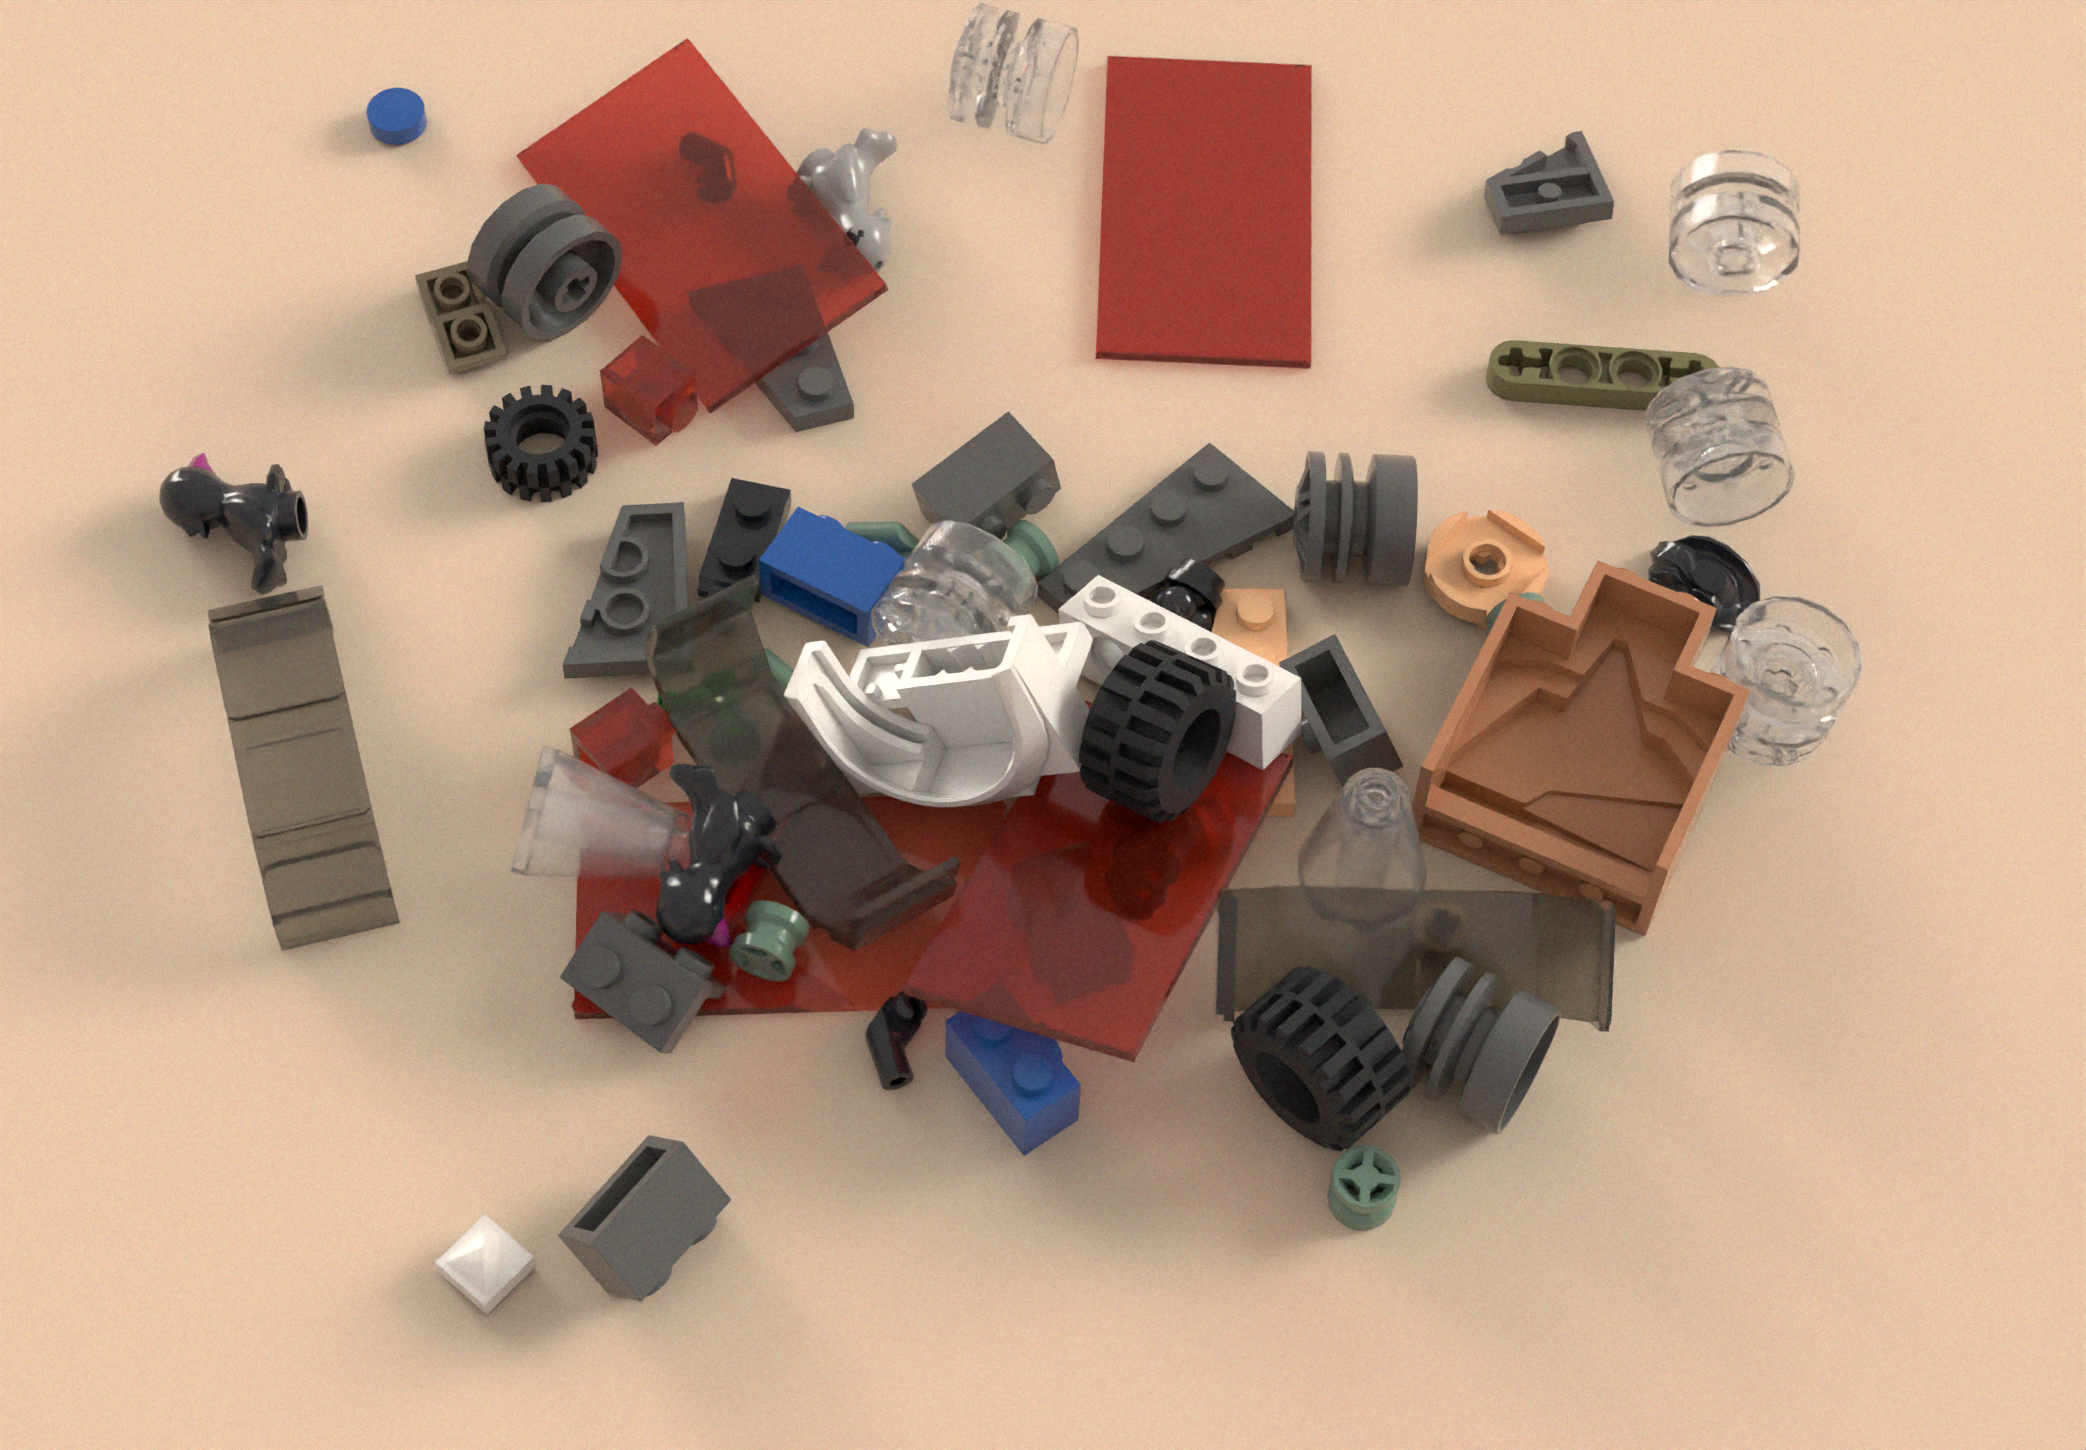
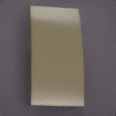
(460, 318)

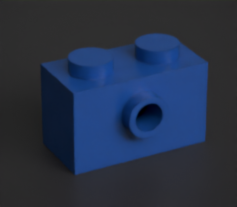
(828, 573)
(1014, 1077)

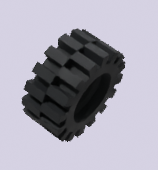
(534, 416)

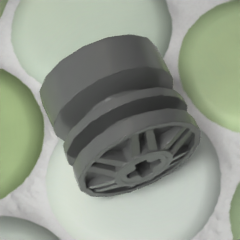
(1357, 518)
(1478, 1045)

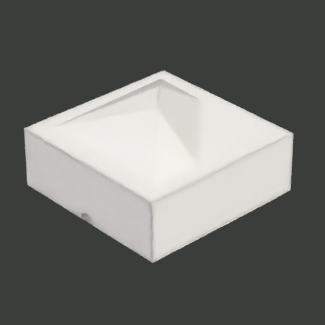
(485, 1264)

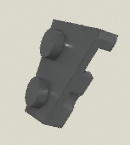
(1550, 190)

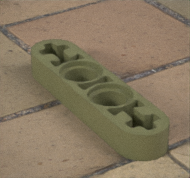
(1598, 362)

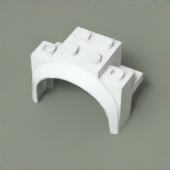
(985, 708)

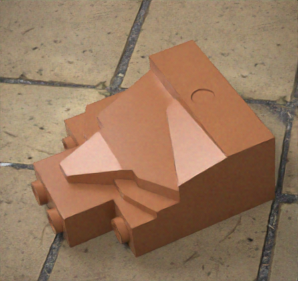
(1583, 745)

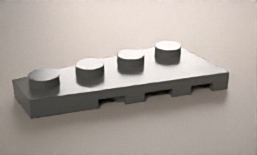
(1195, 513)

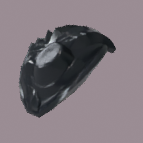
(1707, 572)

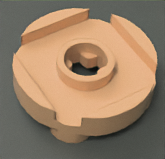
(1498, 537)

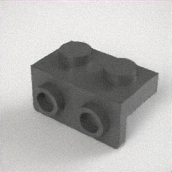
(641, 977)

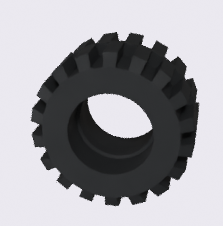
(1157, 731)
(1321, 1058)

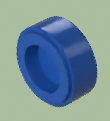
(396, 116)

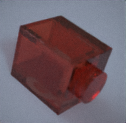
(649, 390)
(625, 739)

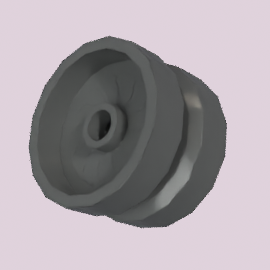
(544, 261)

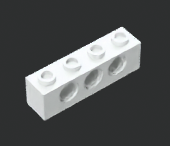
(1266, 694)

